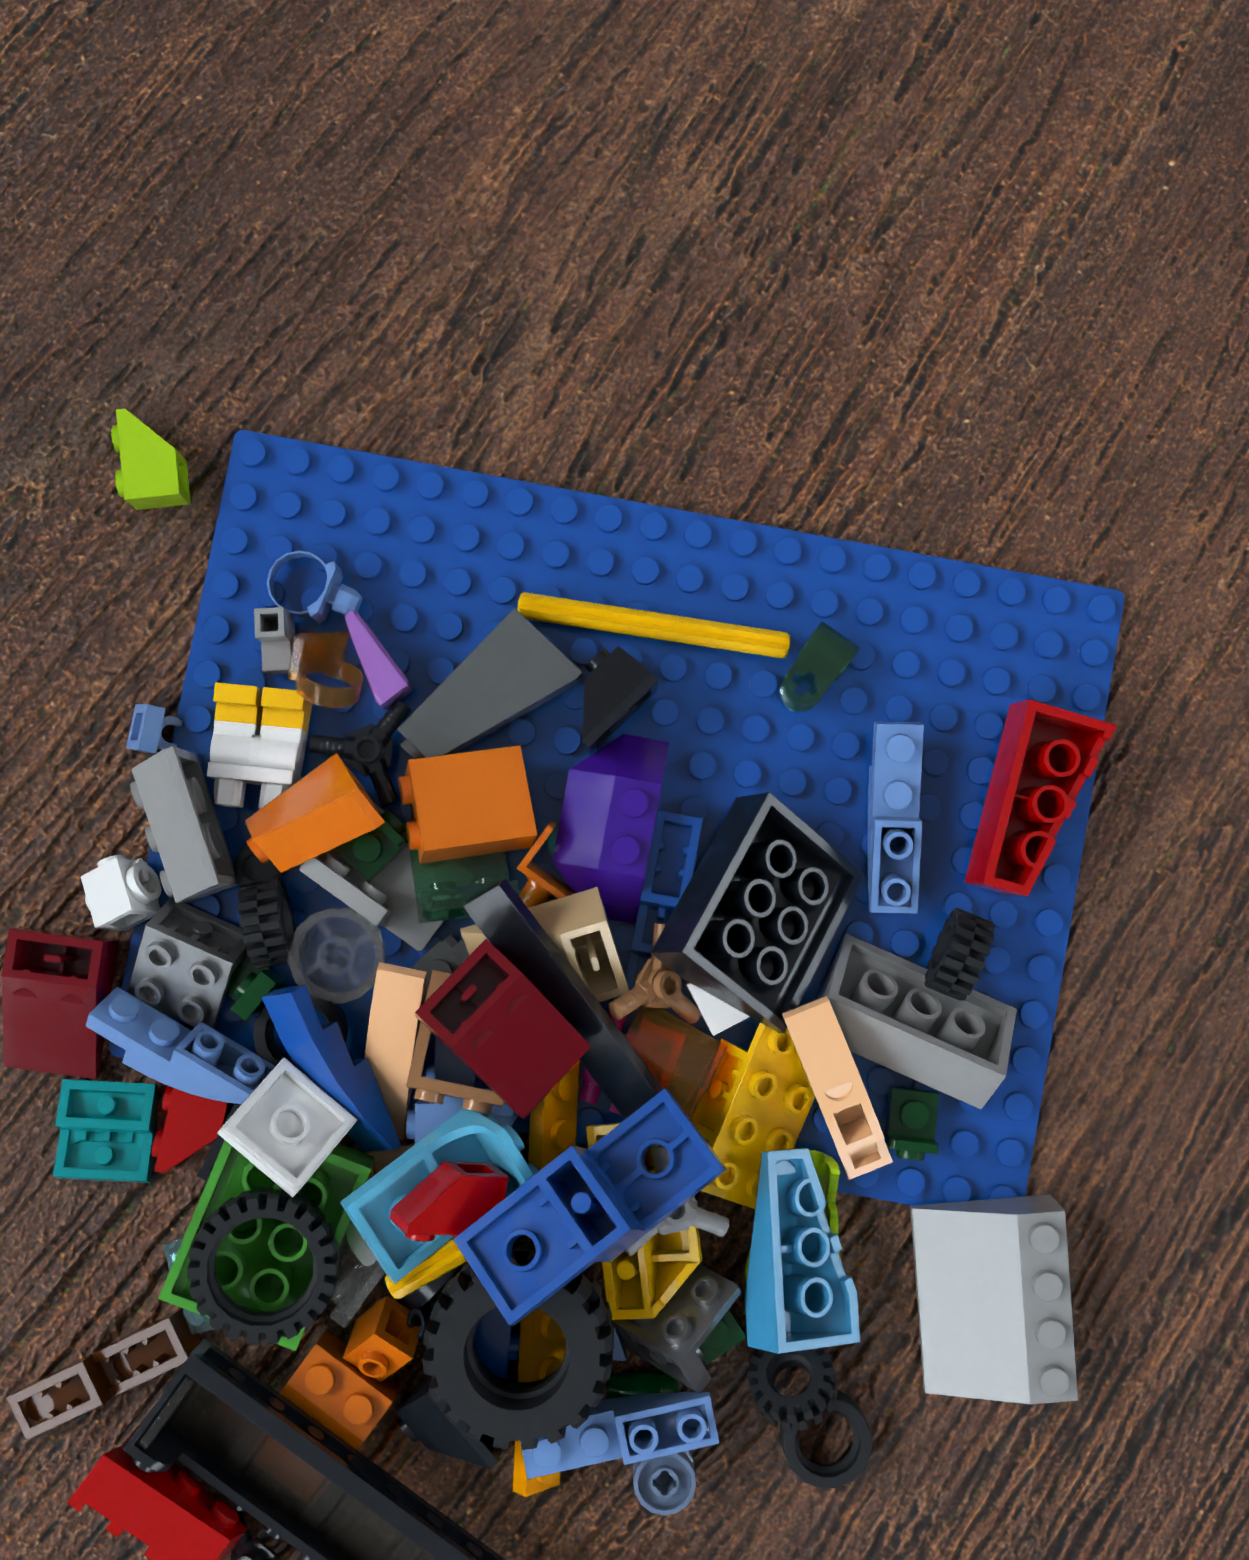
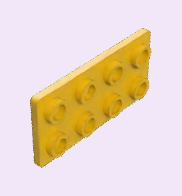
(753, 1107)

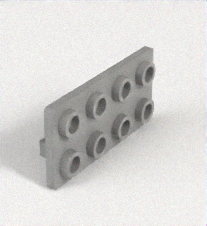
(383, 901)

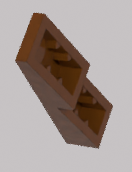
(103, 1374)

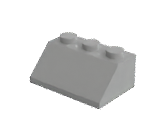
(183, 825)

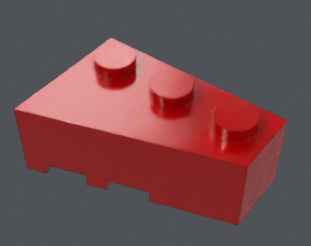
(159, 1509)

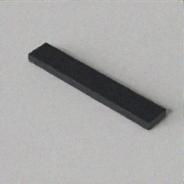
(528, 947)

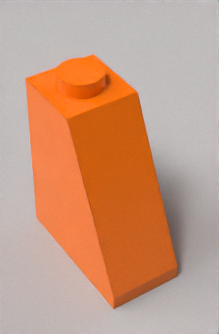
(312, 816)

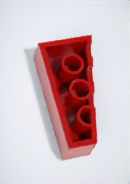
(1031, 792)

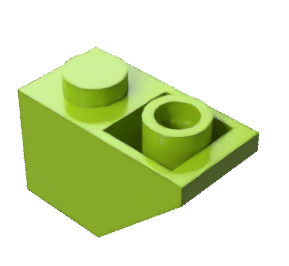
(151, 468)

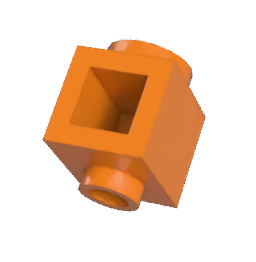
(382, 1340)

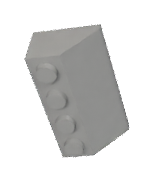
(916, 1030)

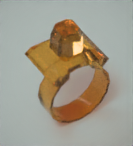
(324, 654)

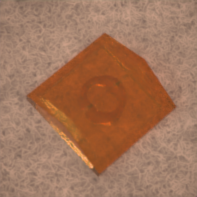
(676, 1054)

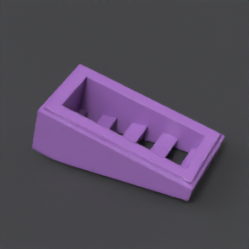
(381, 670)

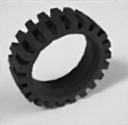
(265, 1324)

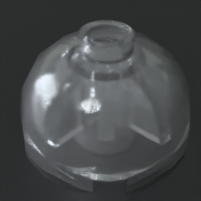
(336, 954)

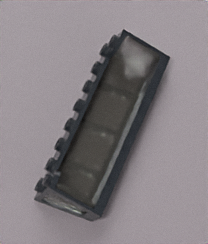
(289, 1469)

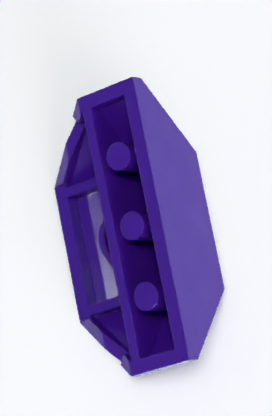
(611, 822)

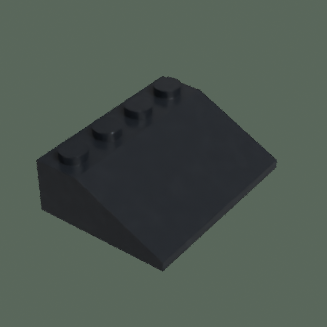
(759, 910)

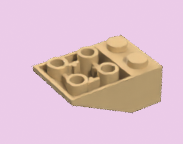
(582, 935)

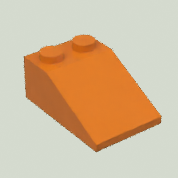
(339, 1392)

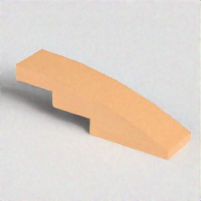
(394, 1034)

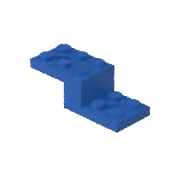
(588, 1206)

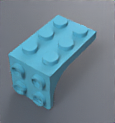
(461, 1138)

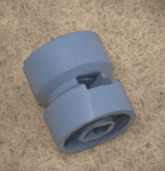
(665, 1482)

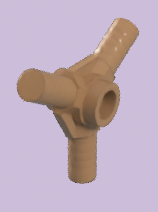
(656, 988)

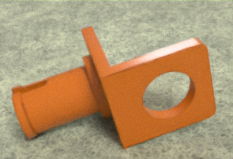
(540, 883)

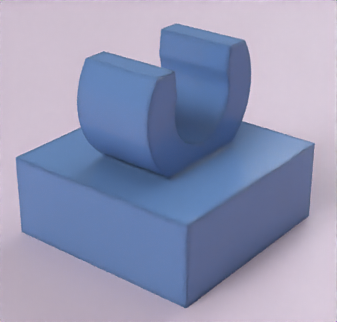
(147, 728)

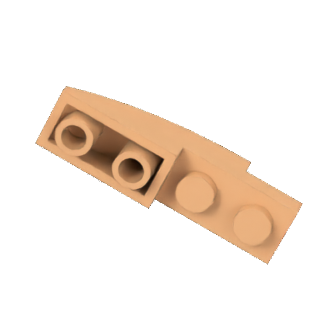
(837, 1087)

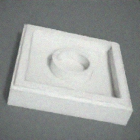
(287, 1127)

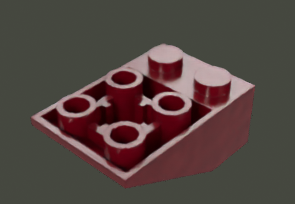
(46, 998)
(503, 1029)

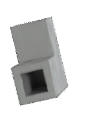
(276, 633)

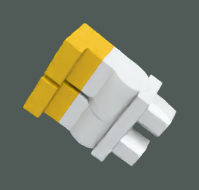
(256, 741)

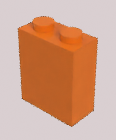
(468, 804)

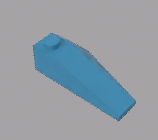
(795, 1275)

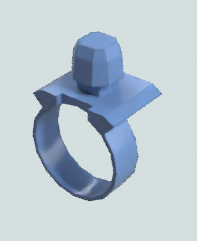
(341, 598)

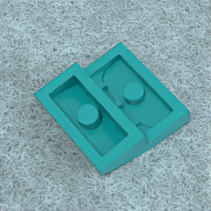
(106, 1131)

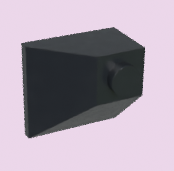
(612, 694)
(424, 1420)

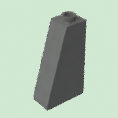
(491, 688)

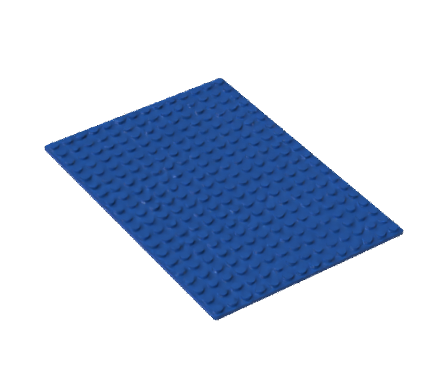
(938, 646)

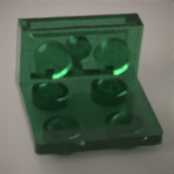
(448, 884)

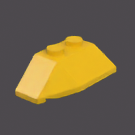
(647, 1280)

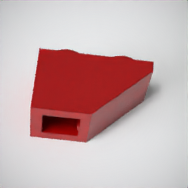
(188, 1127)
(450, 1200)

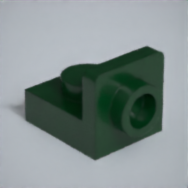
(376, 848)
(248, 987)
(911, 1122)

